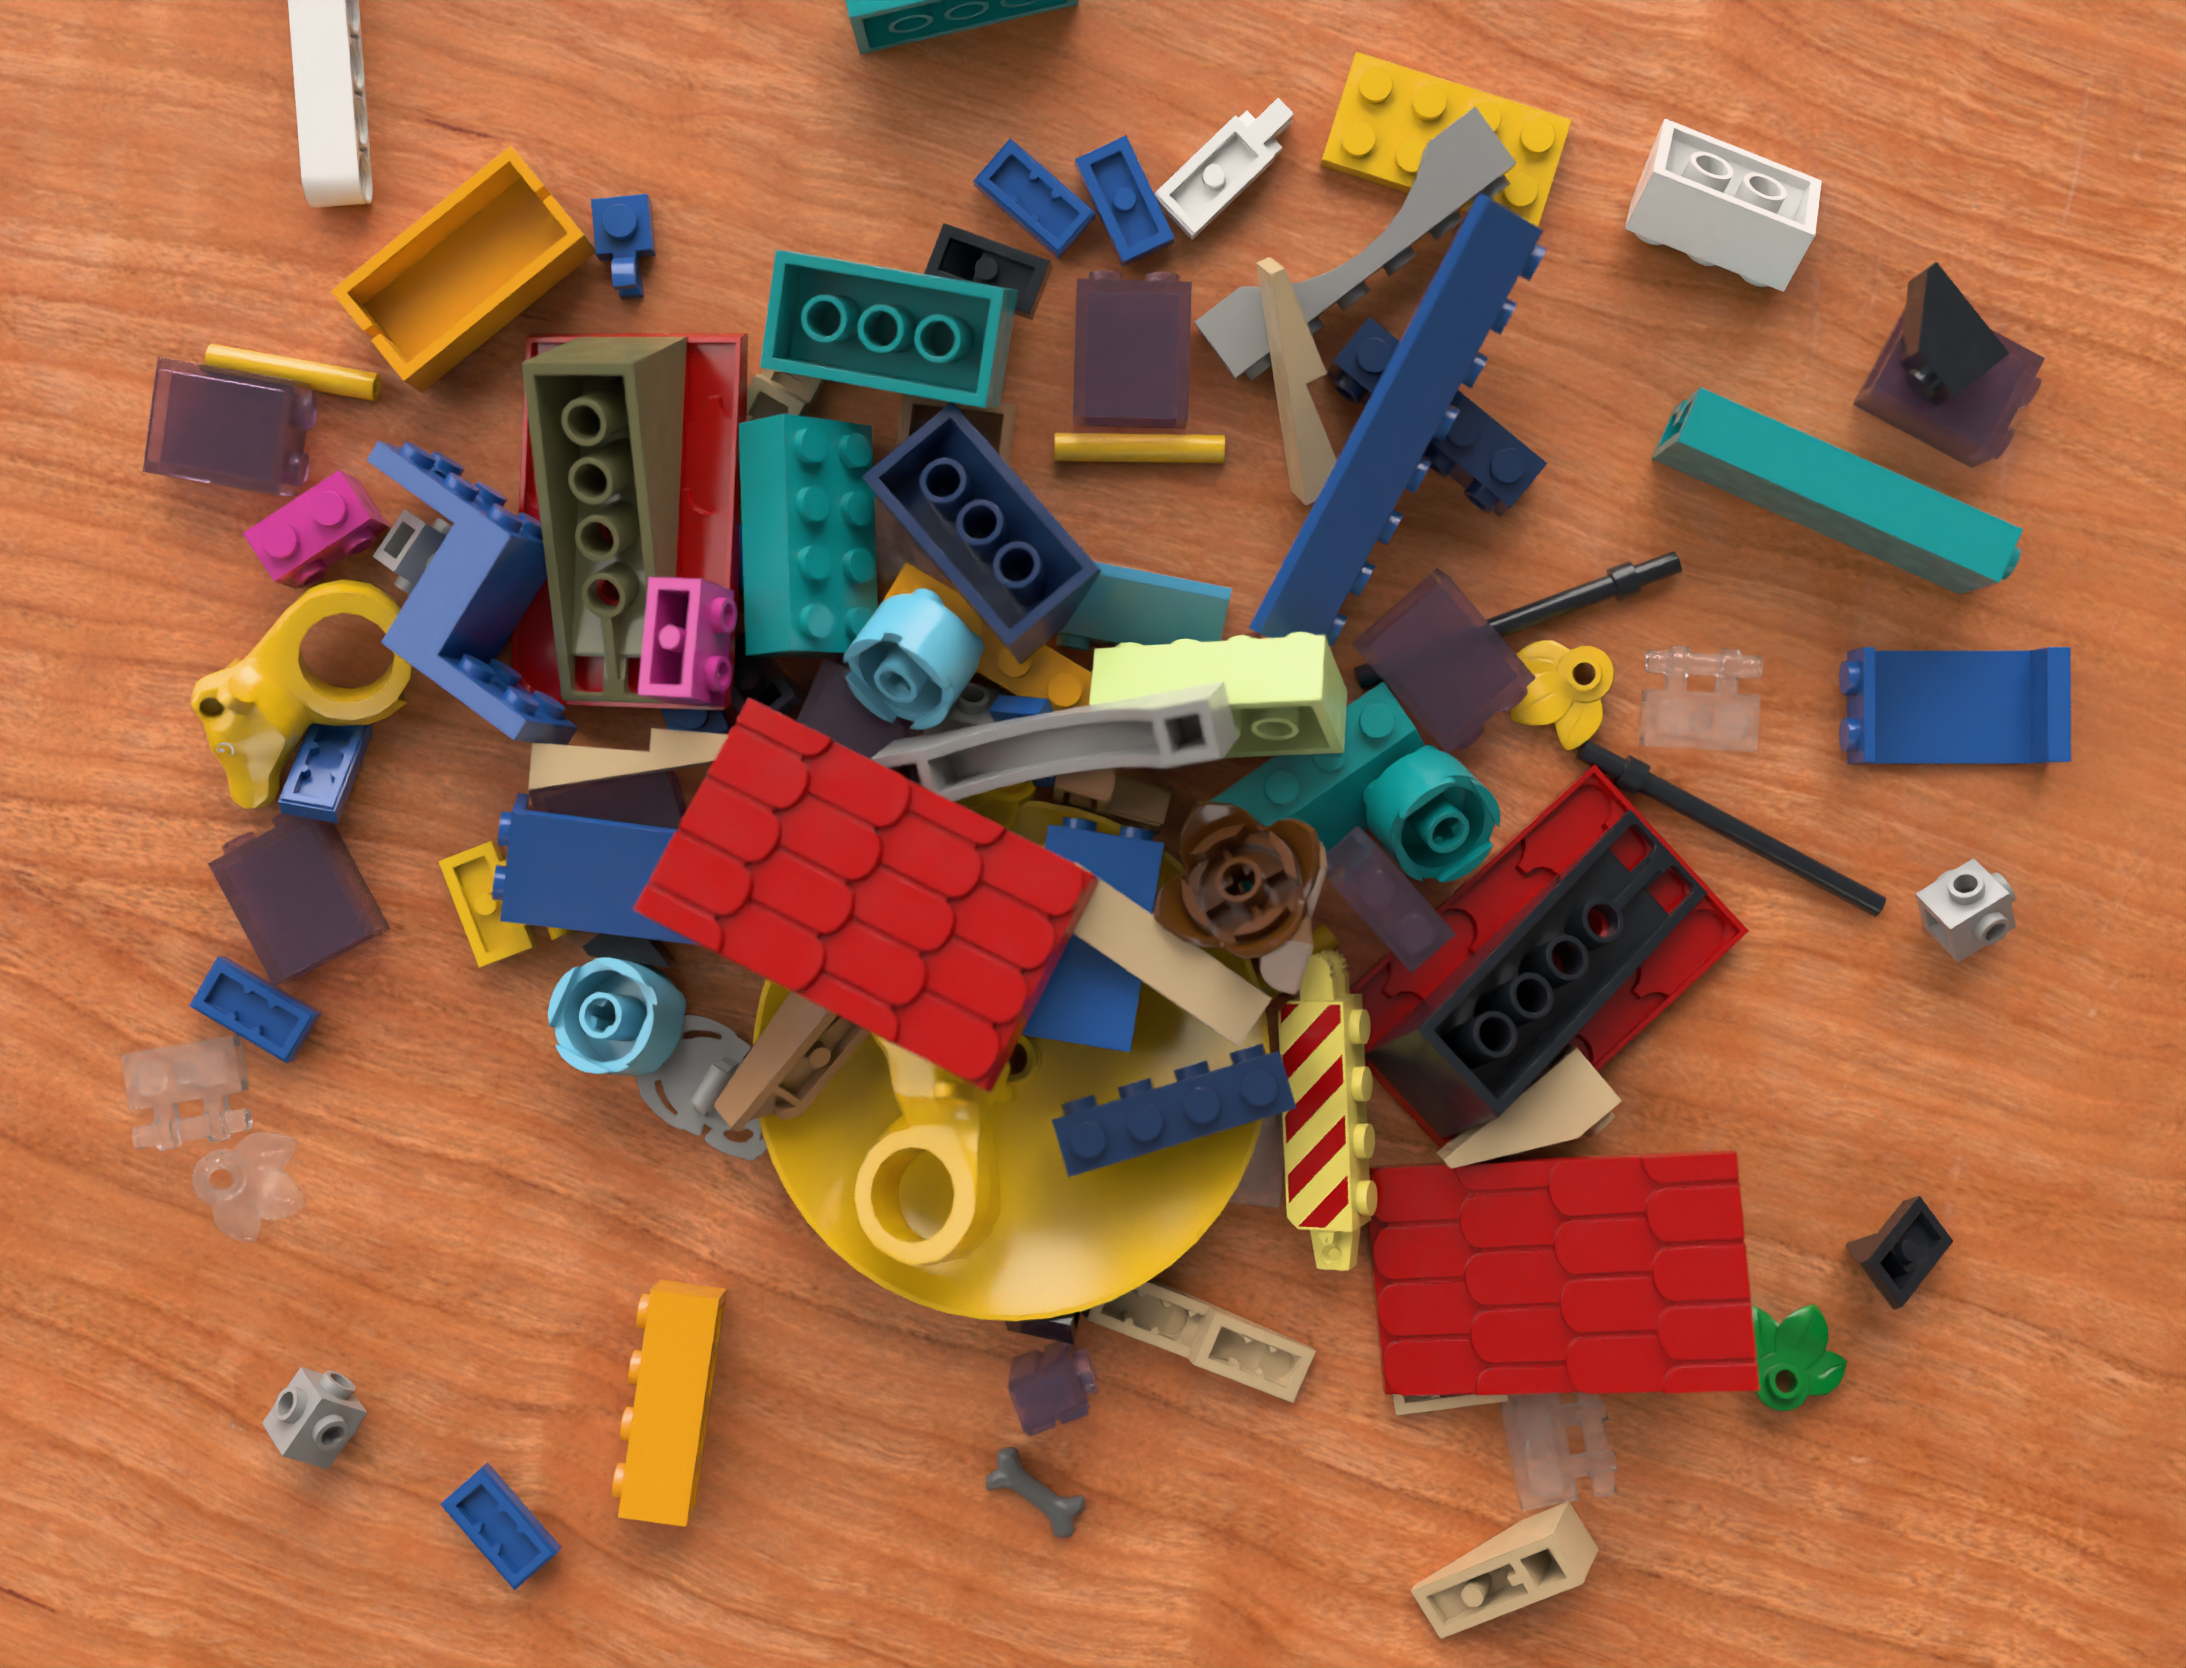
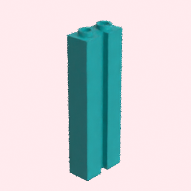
(1837, 493)

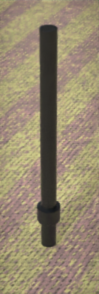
(1620, 583)
(1634, 776)

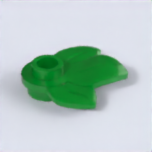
(1797, 1350)

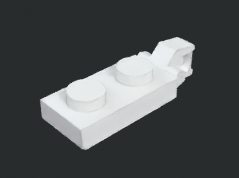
(1223, 168)

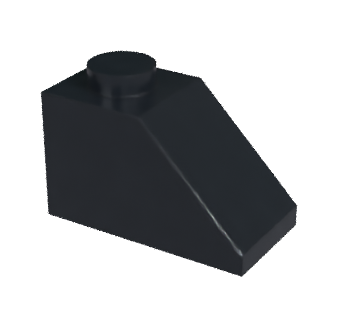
(1944, 338)

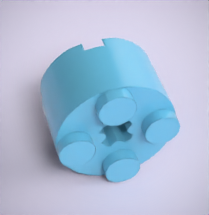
(912, 659)
(616, 1017)

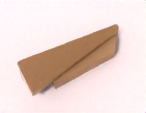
(789, 1063)

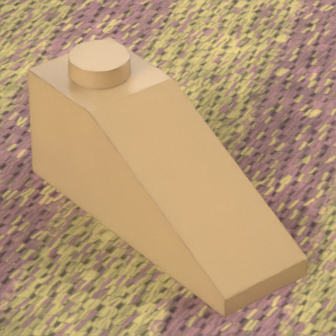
(1553, 1109)
(1509, 1571)

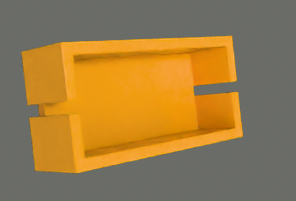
(464, 270)

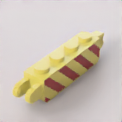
(1328, 1131)

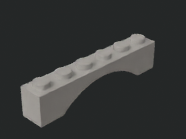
(1451, 173)
(1129, 732)

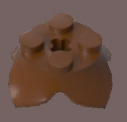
(1218, 852)

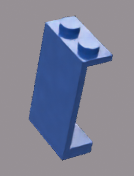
(1957, 706)
(578, 872)
(1089, 994)

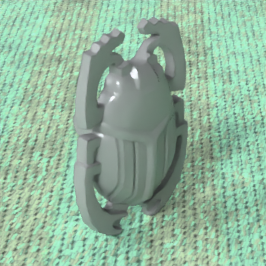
(693, 1082)

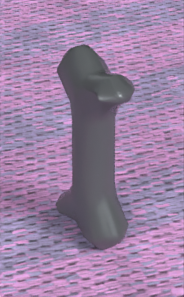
(1057, 1508)

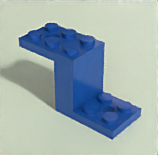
(472, 596)

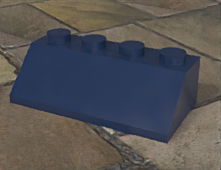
(984, 531)

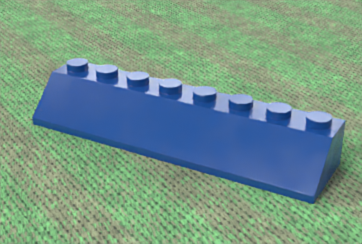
(1399, 422)

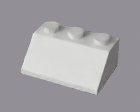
(1725, 206)

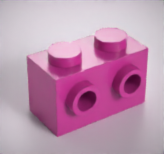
(316, 531)
(687, 641)

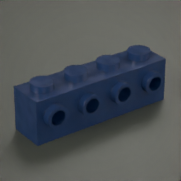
(1476, 450)
(1174, 1113)

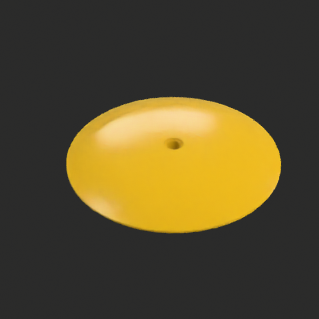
(1057, 1236)

